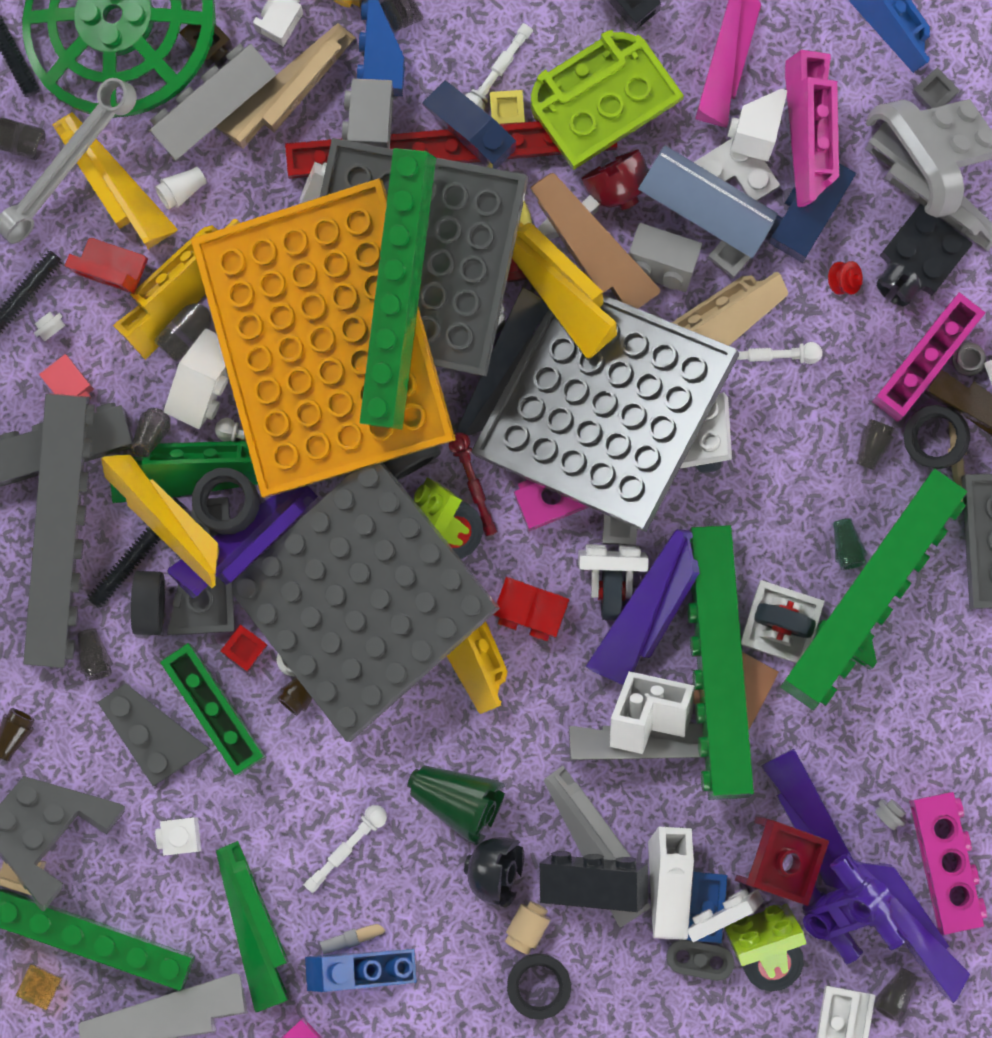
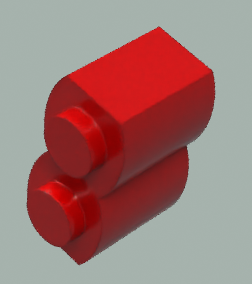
(530, 608)

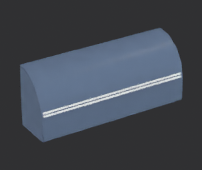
(708, 201)

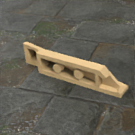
(287, 89)
(735, 308)

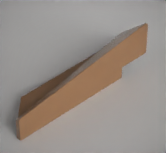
(592, 245)

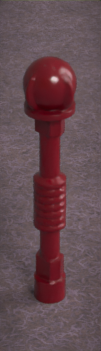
(461, 449)

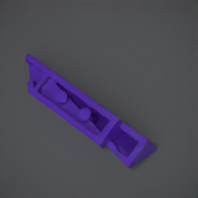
(240, 549)
(648, 610)
(806, 809)
(923, 937)

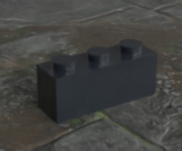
(594, 882)

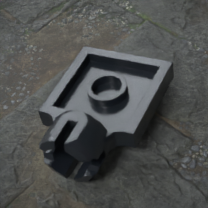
(920, 256)

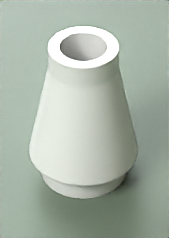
(179, 187)

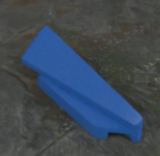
(899, 26)

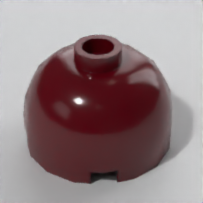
(617, 181)

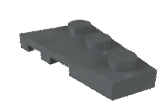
(149, 734)

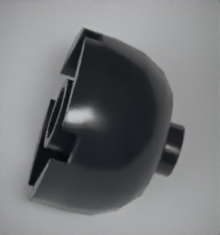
(494, 869)

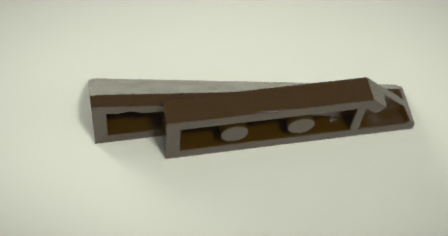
(971, 402)

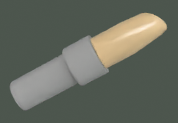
(351, 938)

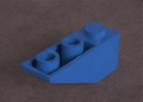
(381, 50)
(360, 970)

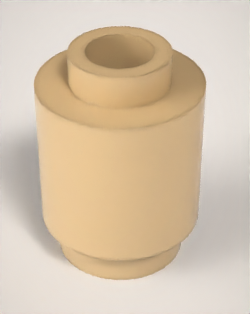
(527, 927)

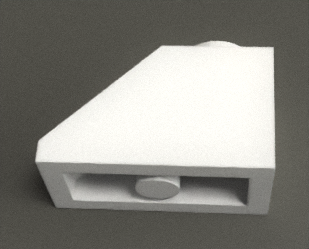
(758, 126)

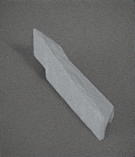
(595, 745)

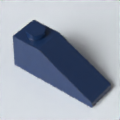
(470, 125)

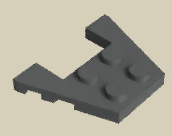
(33, 821)

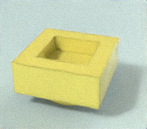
(507, 106)

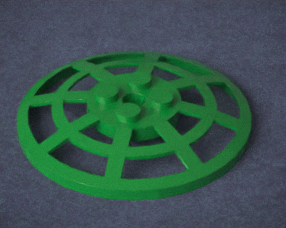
(117, 40)

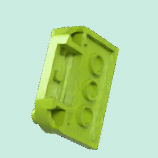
(602, 95)

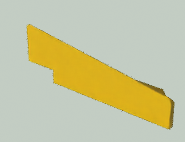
(117, 189)
(163, 516)

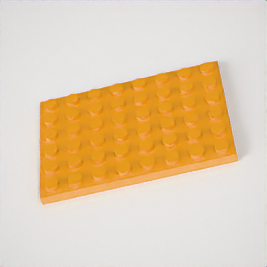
(295, 337)

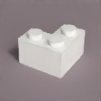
(198, 382)
(649, 705)

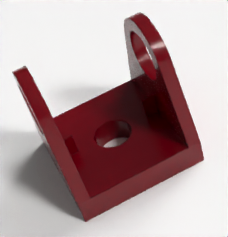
(768, 871)

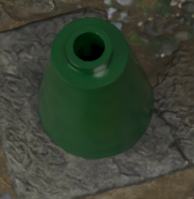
(458, 799)

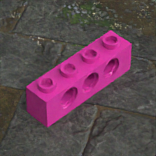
(928, 357)
(536, 511)
(972, 910)

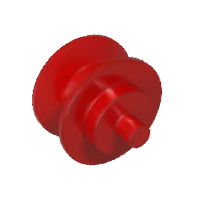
(845, 277)

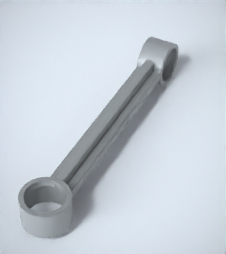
(17, 220)

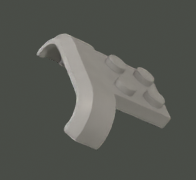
(939, 144)

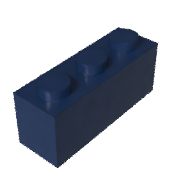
(802, 225)

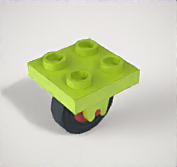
(451, 517)
(769, 947)

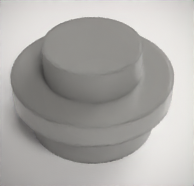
(969, 359)
(891, 813)

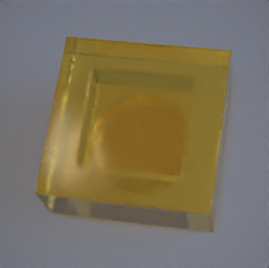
(39, 986)

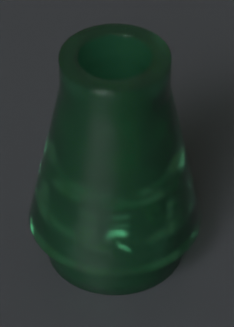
(848, 546)

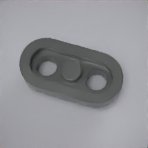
(699, 960)

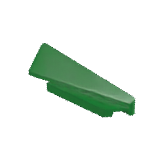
(181, 465)
(254, 930)

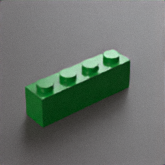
(213, 709)

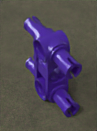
(850, 908)

